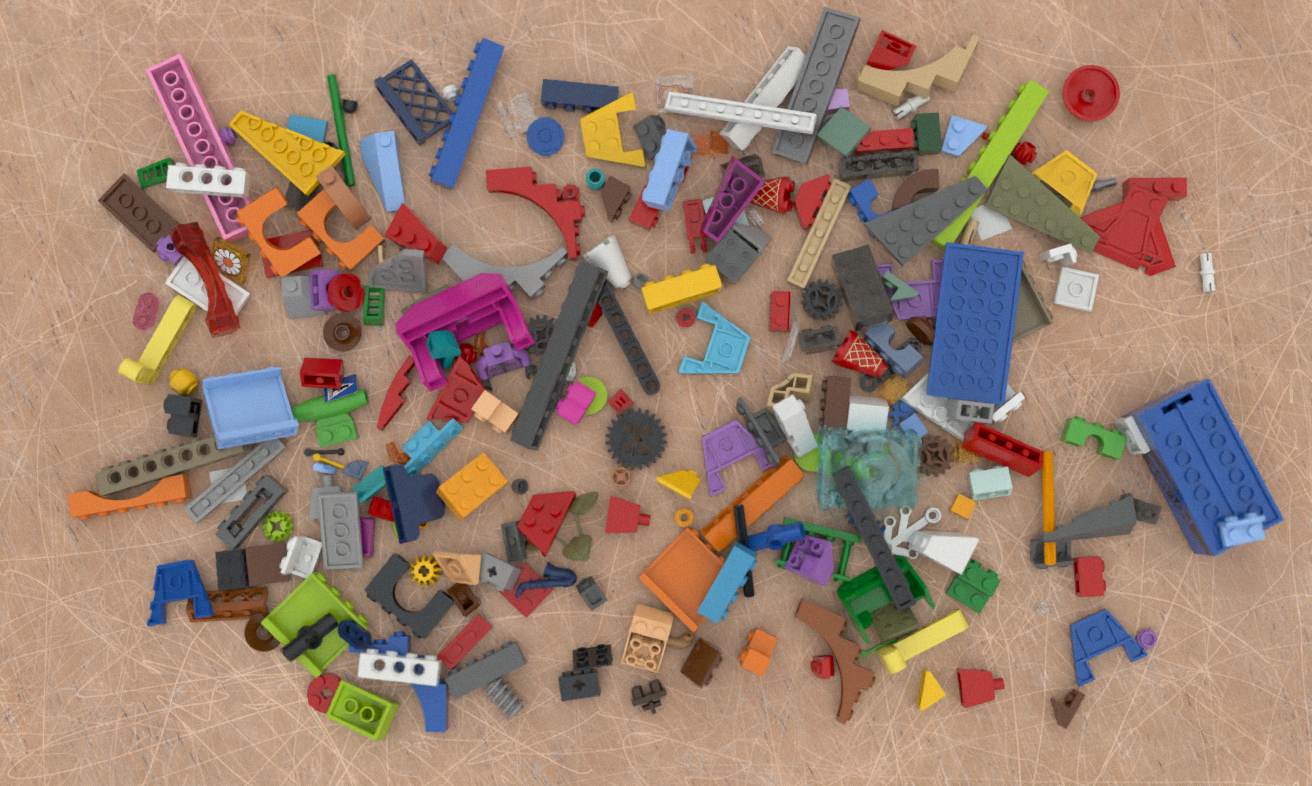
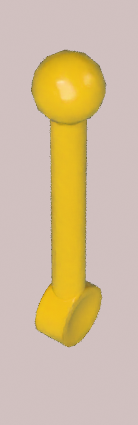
(316, 457)

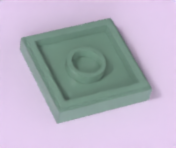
(844, 132)

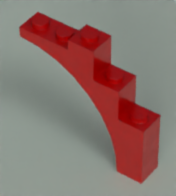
(521, 183)

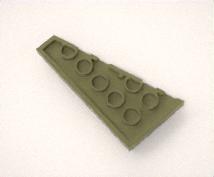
(1034, 205)

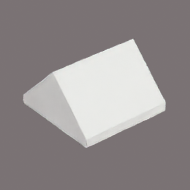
(867, 413)

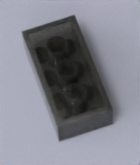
(862, 288)

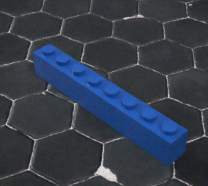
(467, 113)

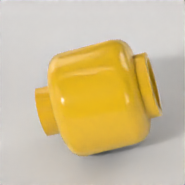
(183, 382)

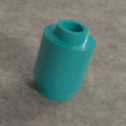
(595, 174)

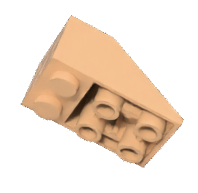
(647, 638)

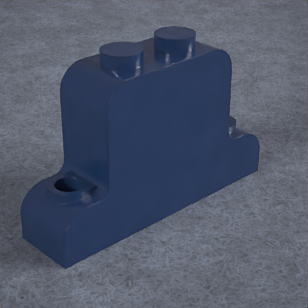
(412, 501)

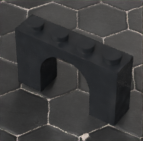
(383, 590)

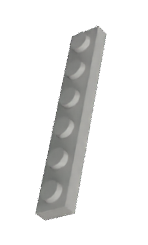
(234, 479)

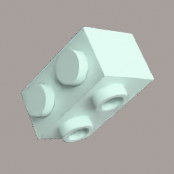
(990, 483)

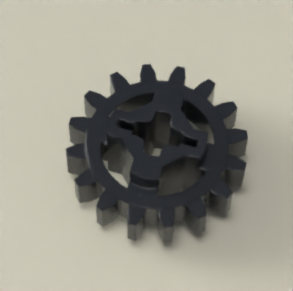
(826, 307)
(548, 324)

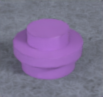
(228, 135)
(1146, 638)

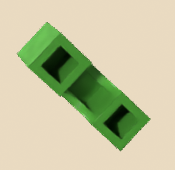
(1109, 442)

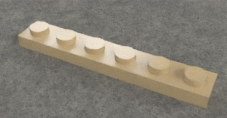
(818, 233)

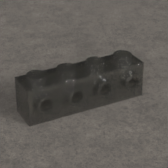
(878, 166)

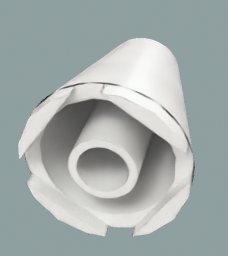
(610, 258)

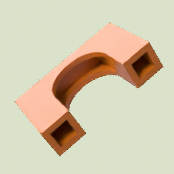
(350, 253)
(282, 259)

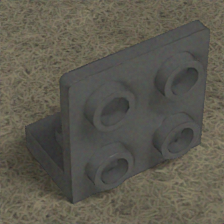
(732, 256)

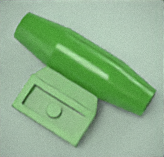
(332, 417)

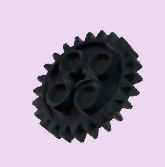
(654, 440)

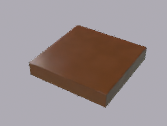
(264, 564)

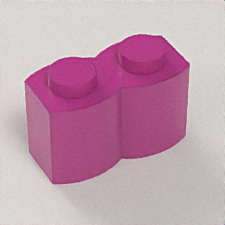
(576, 402)

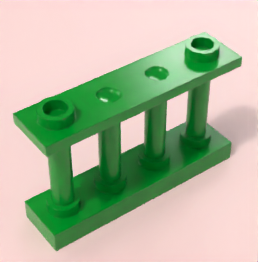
(829, 535)

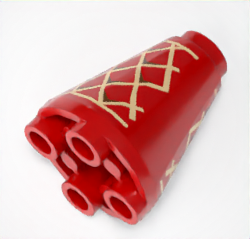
(775, 195)
(859, 356)

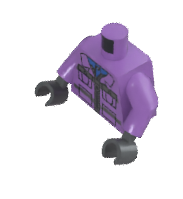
(502, 359)

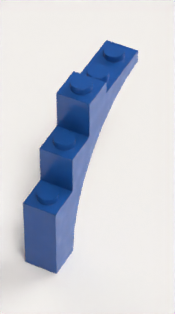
(432, 698)

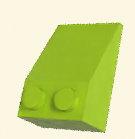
(362, 710)

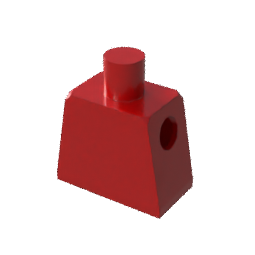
(624, 516)
(977, 686)

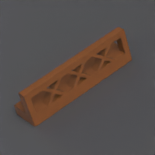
(230, 610)

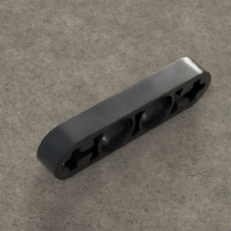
(875, 384)

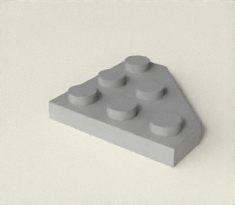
(401, 272)

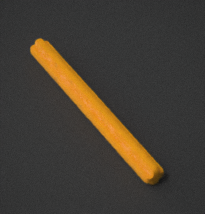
(1048, 506)

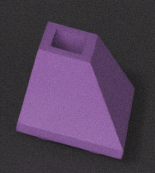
(812, 560)

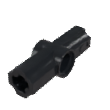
(309, 637)

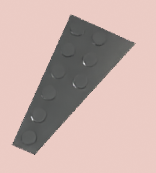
(918, 223)

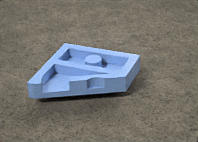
(960, 135)

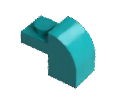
(443, 346)

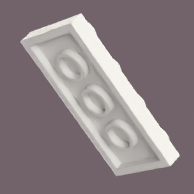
(189, 283)

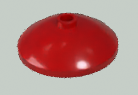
(1101, 88)

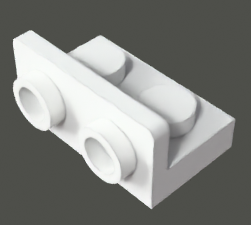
(1066, 255)

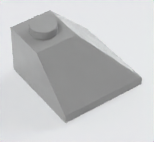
(753, 237)
(297, 297)

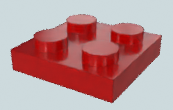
(530, 598)

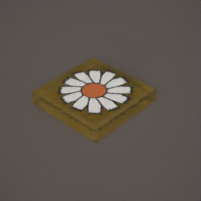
(230, 260)

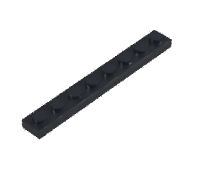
(873, 538)

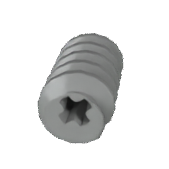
(504, 698)

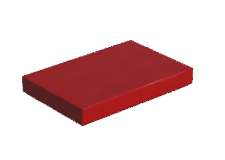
(287, 241)

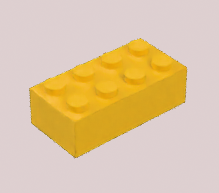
(681, 289)

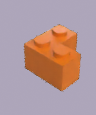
(758, 651)

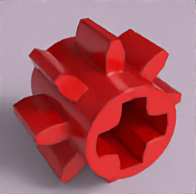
(1024, 152)
(467, 352)

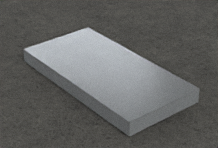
(340, 530)

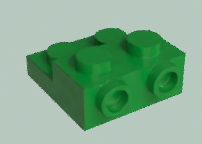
(973, 586)

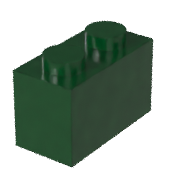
(926, 133)

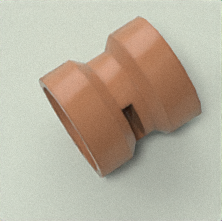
(620, 477)

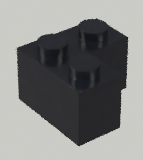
(184, 415)

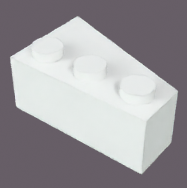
(794, 425)

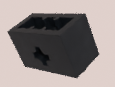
(589, 689)

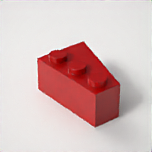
(412, 233)

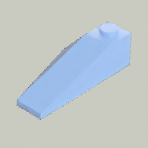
(383, 163)

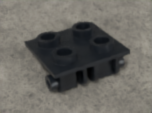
(232, 570)
(592, 657)

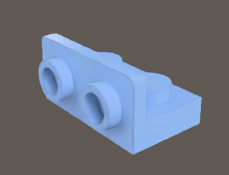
(1242, 530)

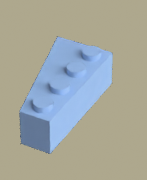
(668, 169)

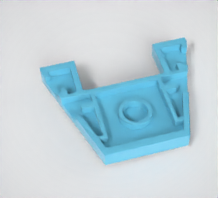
(724, 350)

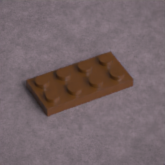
(138, 211)

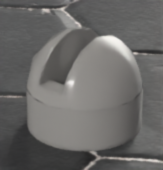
(639, 280)

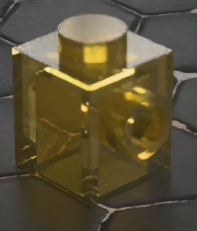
(894, 389)

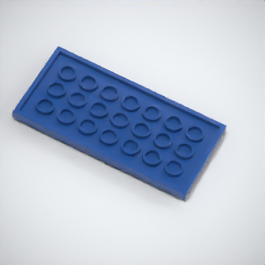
(975, 323)

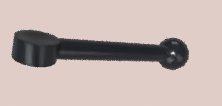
(308, 452)

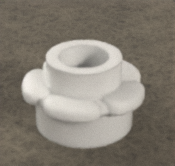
(450, 92)

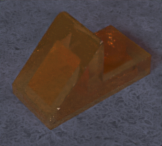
(710, 143)

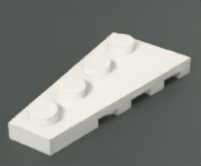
(935, 409)

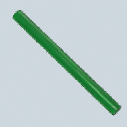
(340, 129)

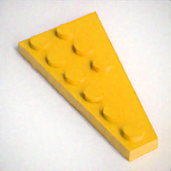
(290, 152)

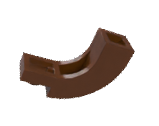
(917, 183)

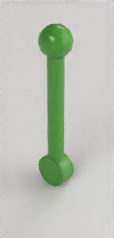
(864, 654)

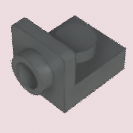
(591, 593)

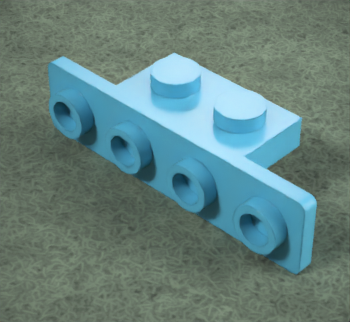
(428, 444)

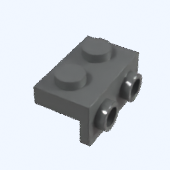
(650, 134)
(1063, 554)

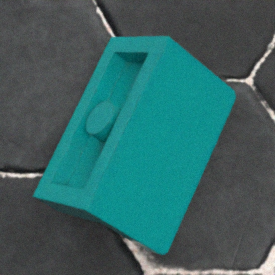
(370, 485)

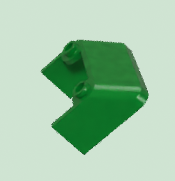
(869, 593)

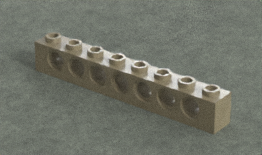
(109, 484)

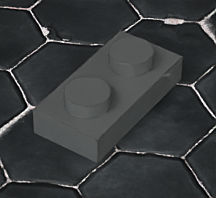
(513, 542)

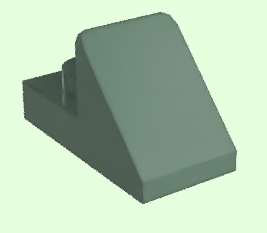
(902, 290)

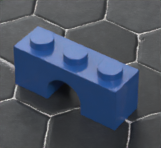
(860, 198)

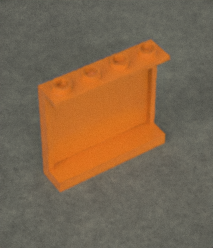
(684, 576)

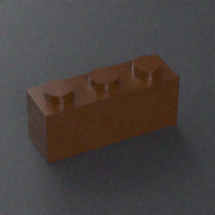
(835, 402)

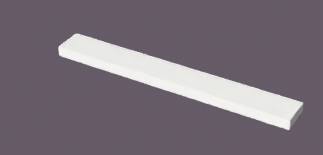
(741, 112)

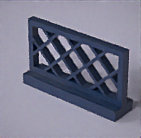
(402, 112)

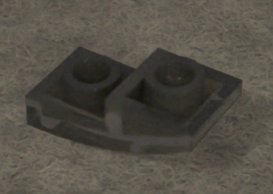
(1145, 511)

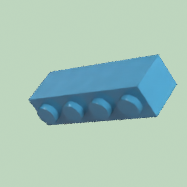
(727, 582)

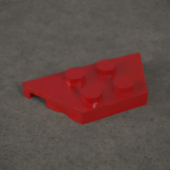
(458, 395)
(544, 518)

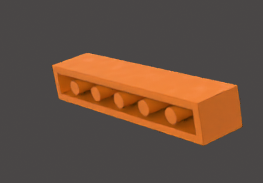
(756, 500)

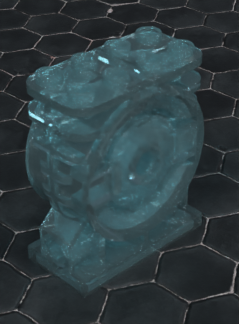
(876, 486)

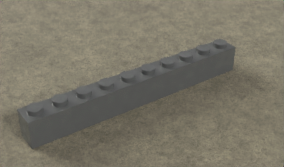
(559, 355)

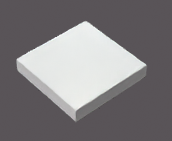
(1076, 289)
(1135, 442)

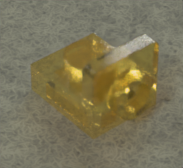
(964, 456)

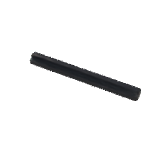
(742, 538)

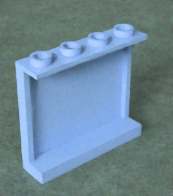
(248, 407)

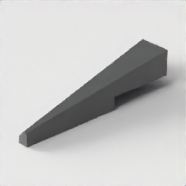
(1108, 521)

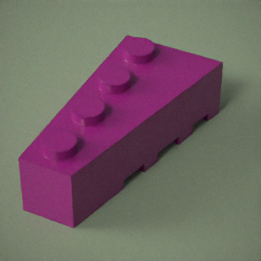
(731, 198)

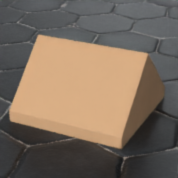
(459, 566)

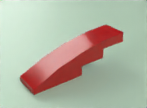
(393, 399)

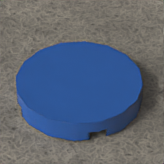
(545, 136)

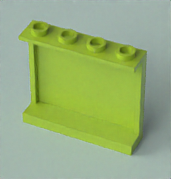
(305, 607)

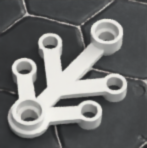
(905, 533)

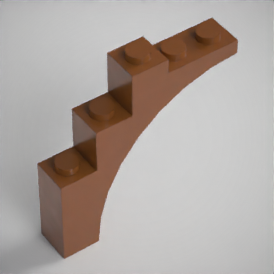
(845, 652)

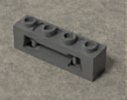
(230, 535)

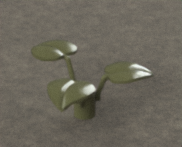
(578, 547)

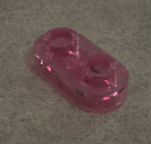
(147, 311)

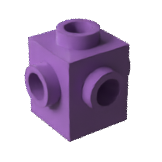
(168, 255)

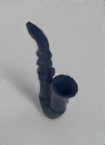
(557, 578)

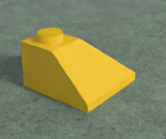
(681, 482)

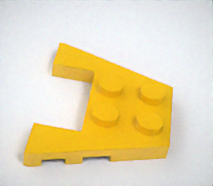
(603, 134)
(1069, 178)

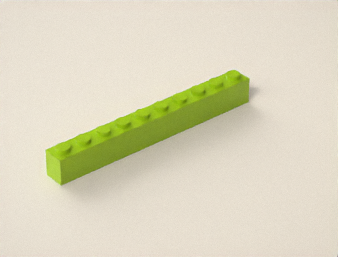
(997, 150)

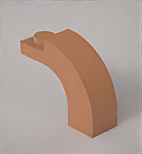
(343, 197)

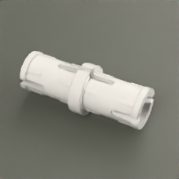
(909, 106)
(1207, 272)

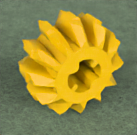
(421, 576)

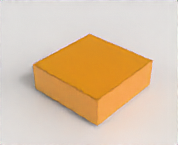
(962, 506)

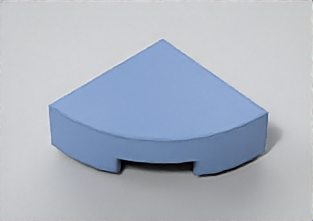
(324, 468)

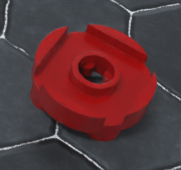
(336, 292)
(319, 684)

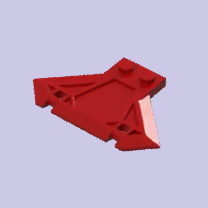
(1133, 231)

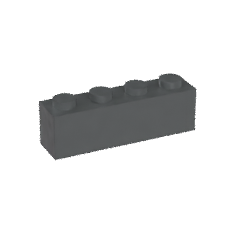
(485, 670)

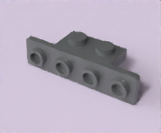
(765, 429)

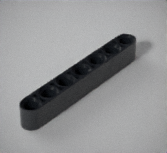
(632, 342)

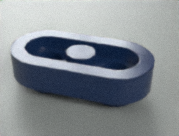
(355, 636)

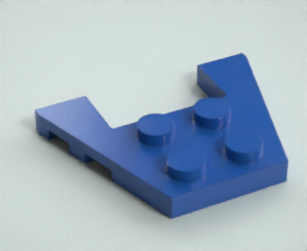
(176, 583)
(1098, 635)

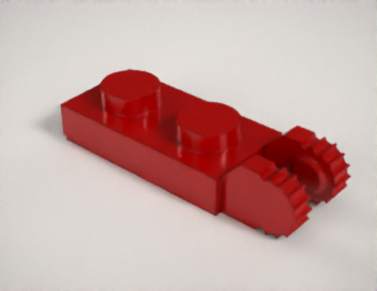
(693, 219)

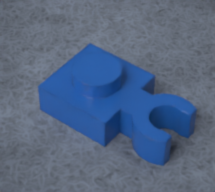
(901, 410)

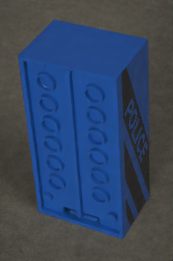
(1201, 464)

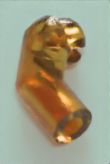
(479, 344)
(396, 456)

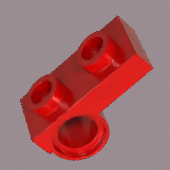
(823, 666)

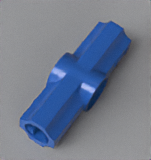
(776, 536)

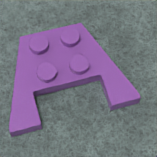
(925, 302)
(726, 447)

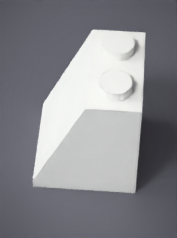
(946, 549)

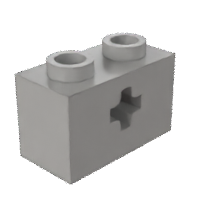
(970, 410)
(506, 575)

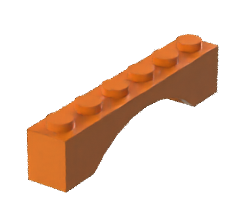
(170, 488)

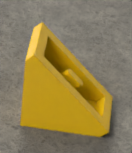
(929, 691)

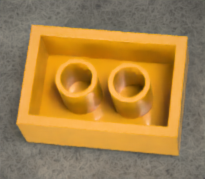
(471, 486)

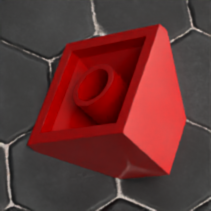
(890, 52)

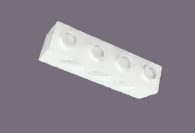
(178, 174)
(369, 669)

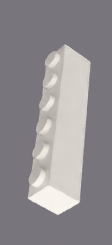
(769, 92)

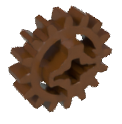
(927, 463)

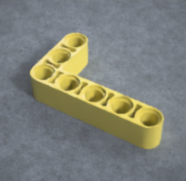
(161, 344)
(894, 655)

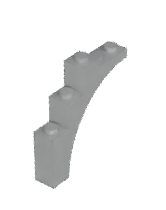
(527, 277)

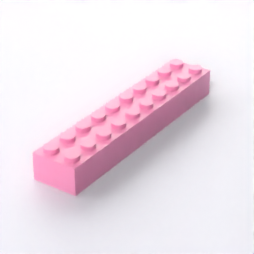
(198, 136)

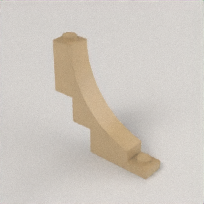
(945, 72)

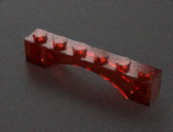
(191, 243)

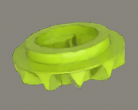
(286, 525)

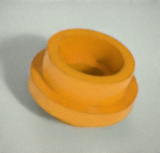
(688, 522)

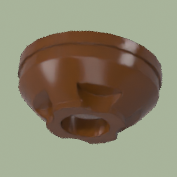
(921, 329)

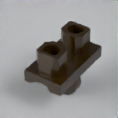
(639, 697)

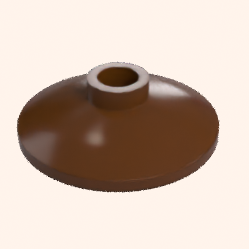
(333, 328)
(254, 637)

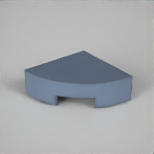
(355, 469)

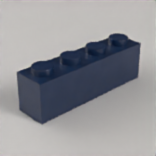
(576, 95)

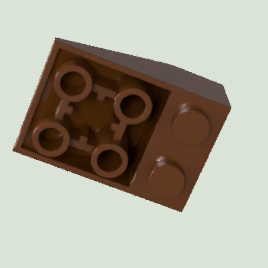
(701, 662)

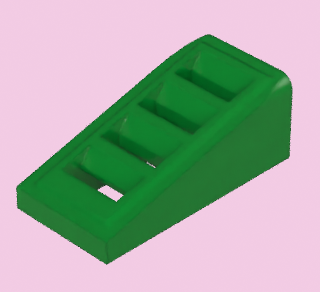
(153, 167)
(373, 317)

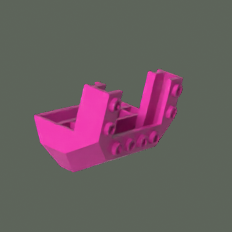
(465, 311)

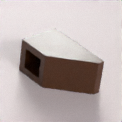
(614, 195)

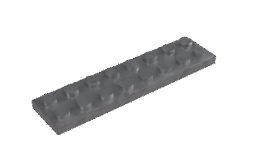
(818, 80)

